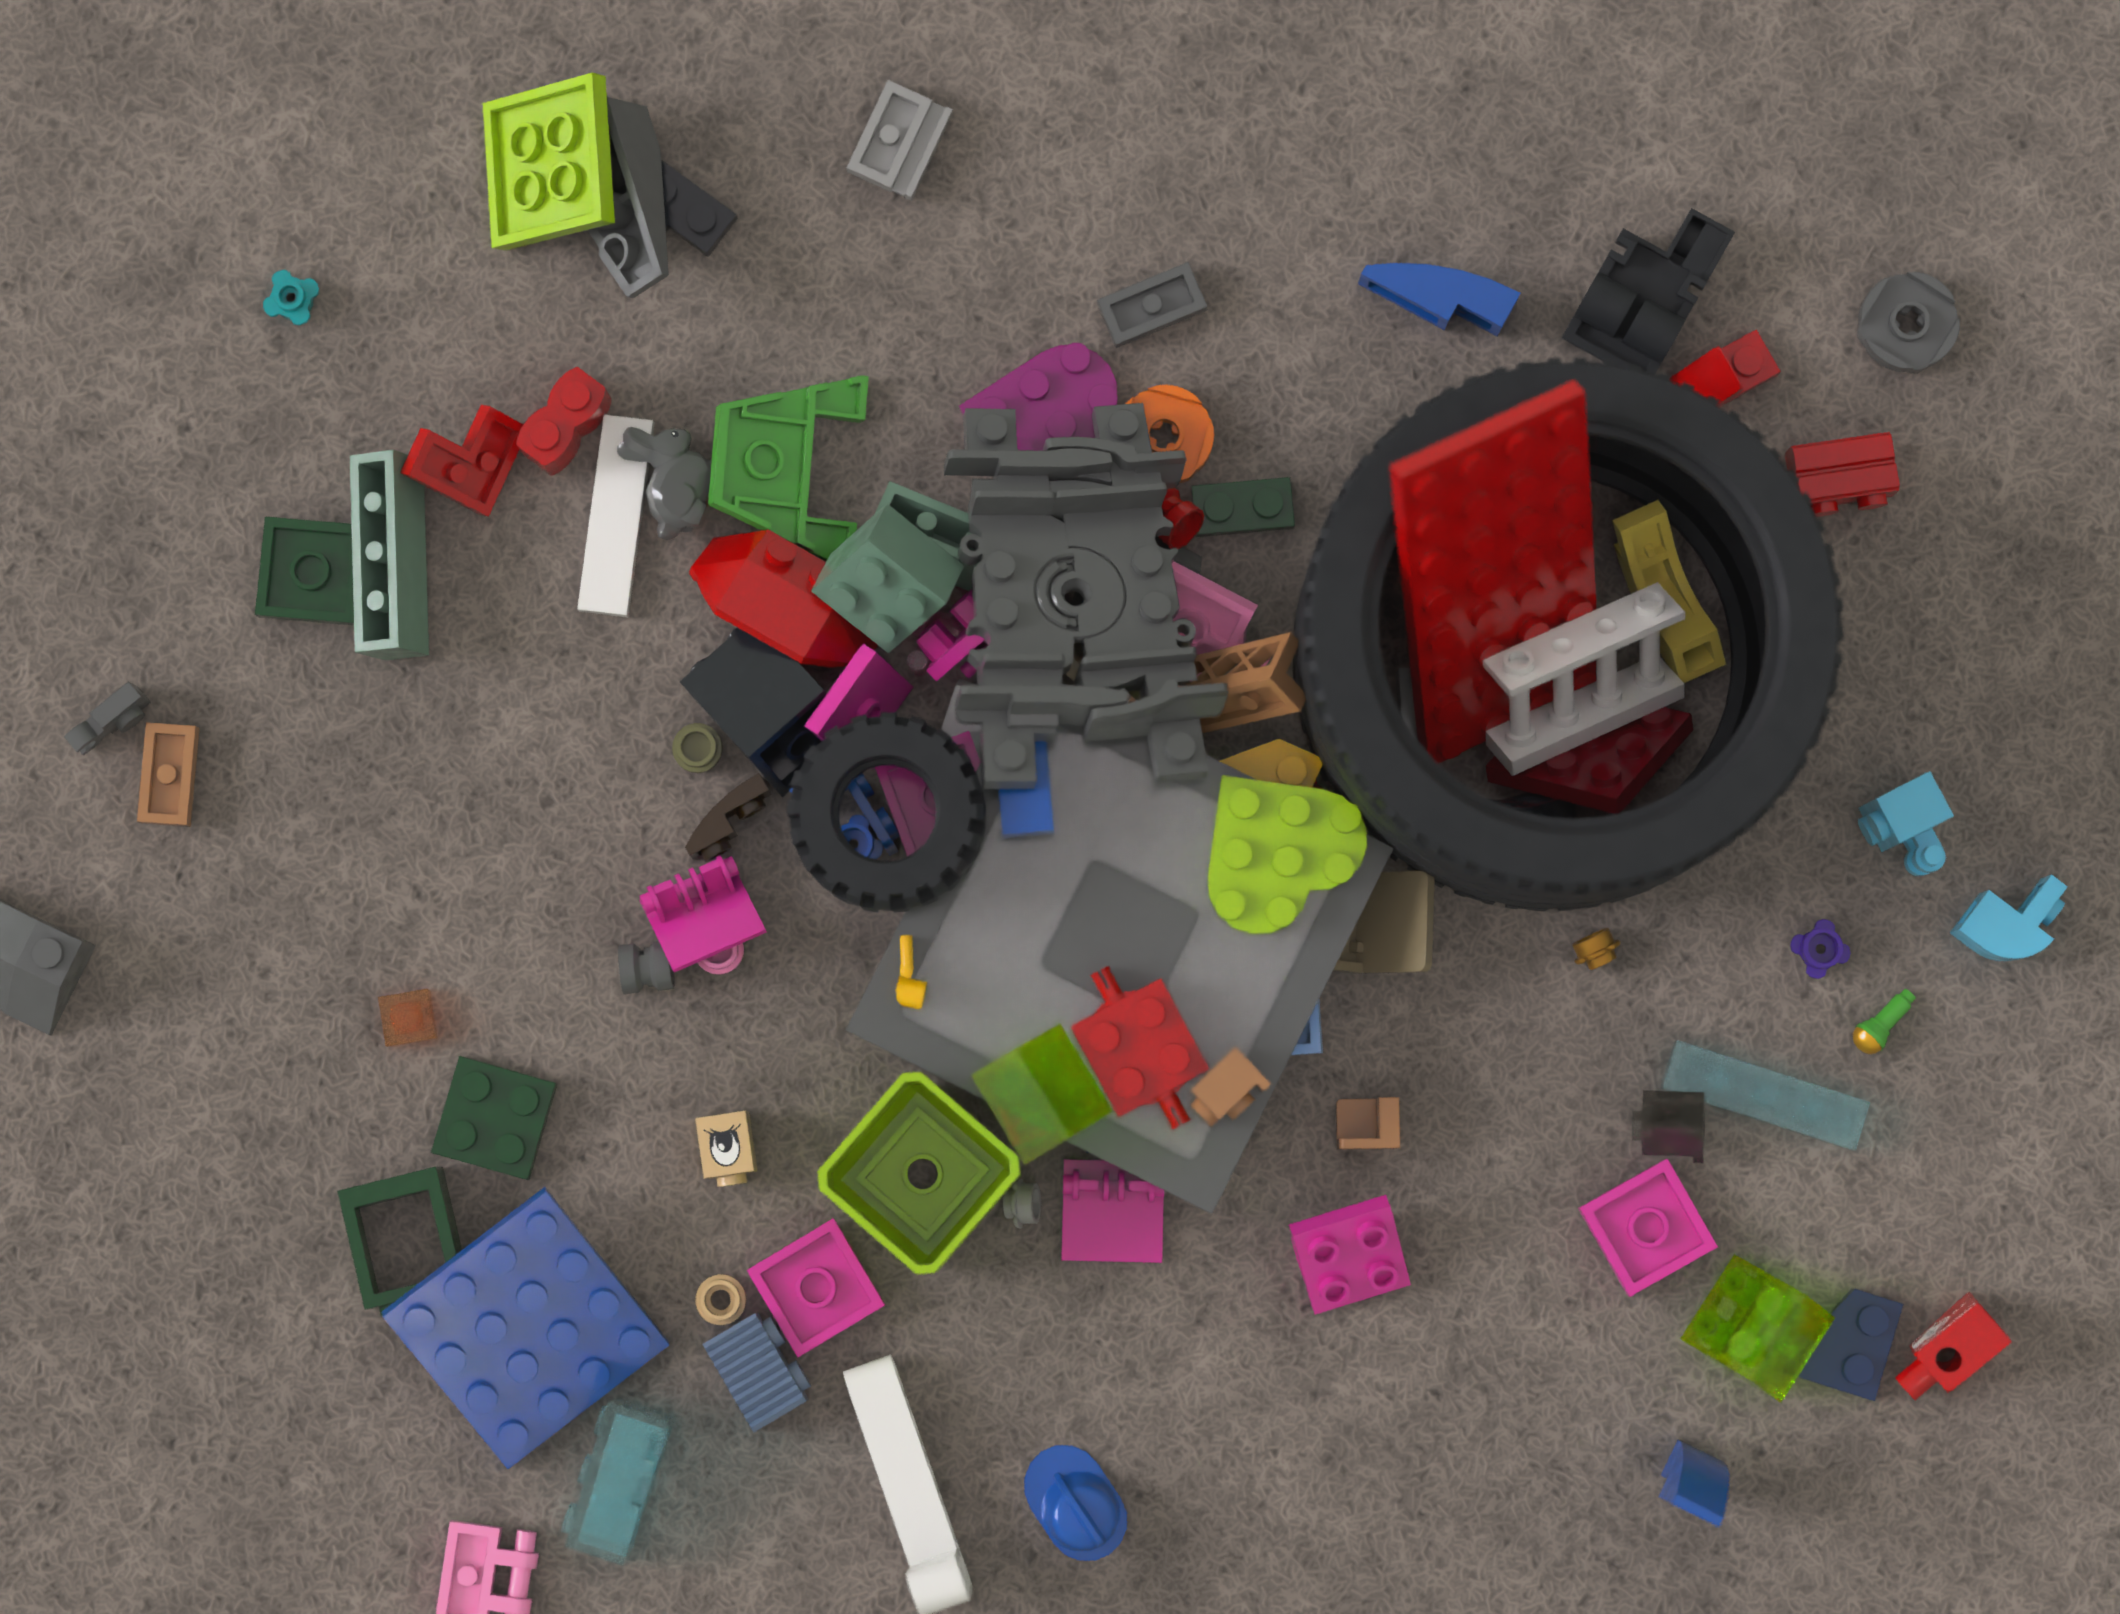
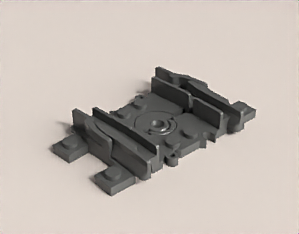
(1084, 524)

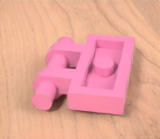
(471, 1569)

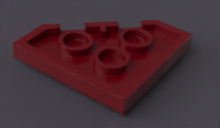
(1607, 769)

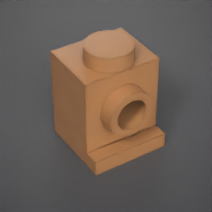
(1227, 1088)

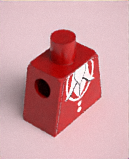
(1967, 1330)

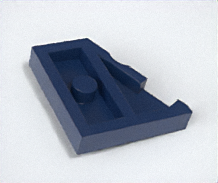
(1855, 1345)

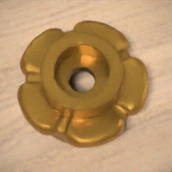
(1596, 949)

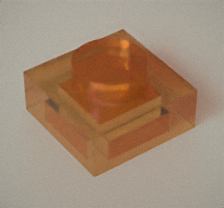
(407, 1017)

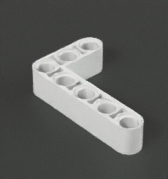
(934, 1558)

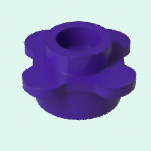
(1834, 952)

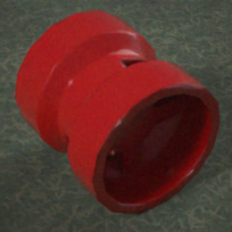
(1185, 517)

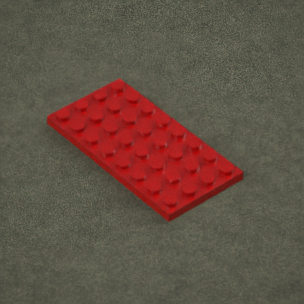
(1492, 557)

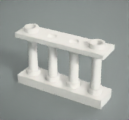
(1598, 707)

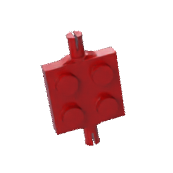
(1140, 1047)

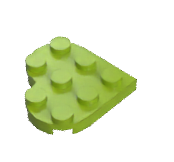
(1276, 848)

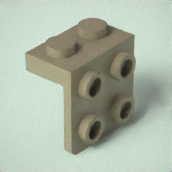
(1393, 927)

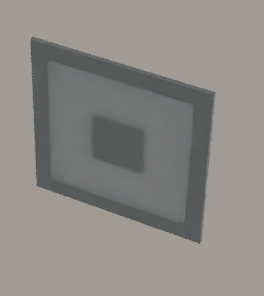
(1123, 892)

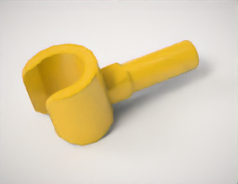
(909, 991)

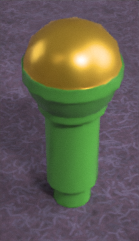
(1872, 1034)

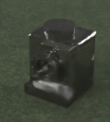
(1671, 1124)

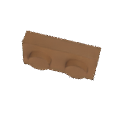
(168, 774)

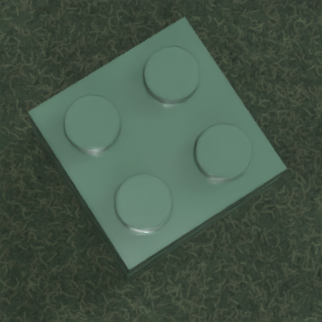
(887, 578)

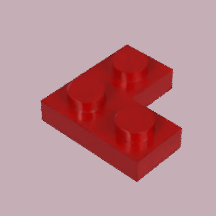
(467, 473)

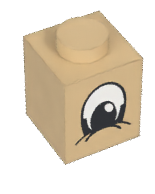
(726, 1147)

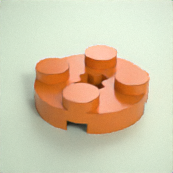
(1188, 421)

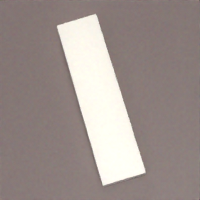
(613, 523)

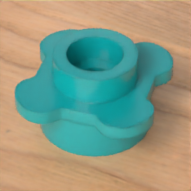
(300, 308)

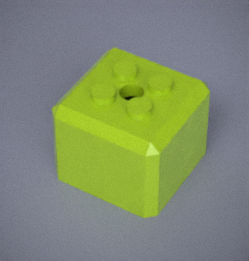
(872, 1166)

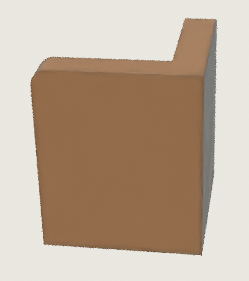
(1368, 1123)

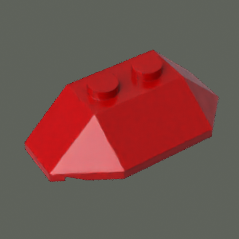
(766, 591)

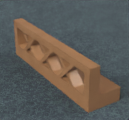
(1253, 690)

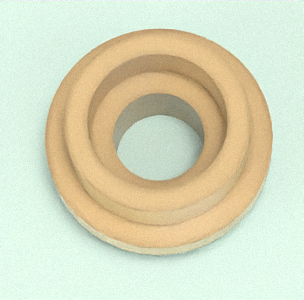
(709, 1311)

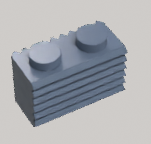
(757, 1370)

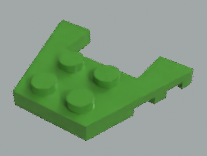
(766, 460)

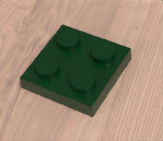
(306, 571)
(494, 1118)

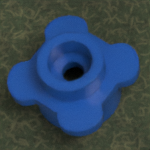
(858, 830)

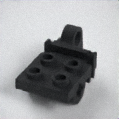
(1643, 295)

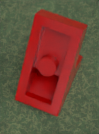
(1730, 370)

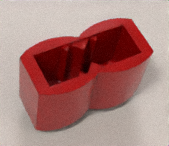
(572, 411)

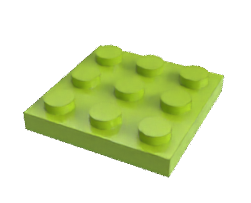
(548, 162)

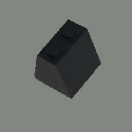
(759, 704)

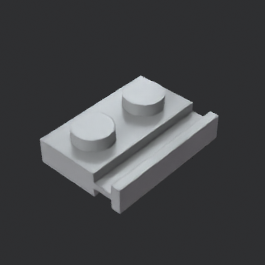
(899, 140)

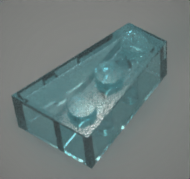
(617, 1480)

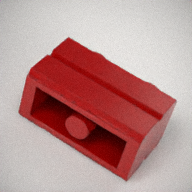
(1846, 472)

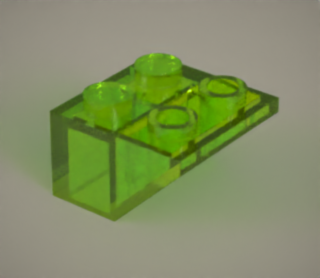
(1042, 1093)
(1758, 1327)

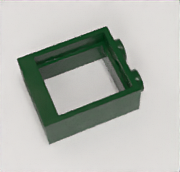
(385, 1190)

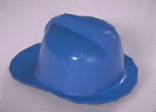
(1075, 1503)

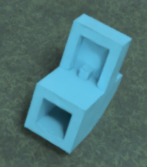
(2009, 934)

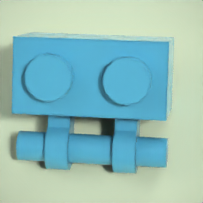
(1908, 818)

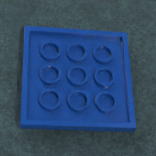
(525, 1328)

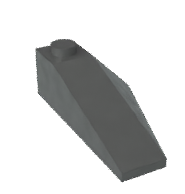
(636, 243)
(38, 967)

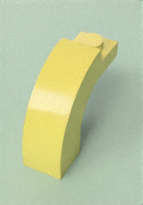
(1650, 556)

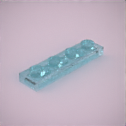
(1766, 1095)

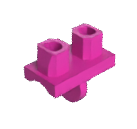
(944, 648)

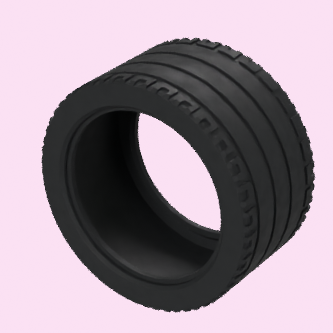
(1779, 608)

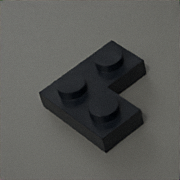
(694, 212)

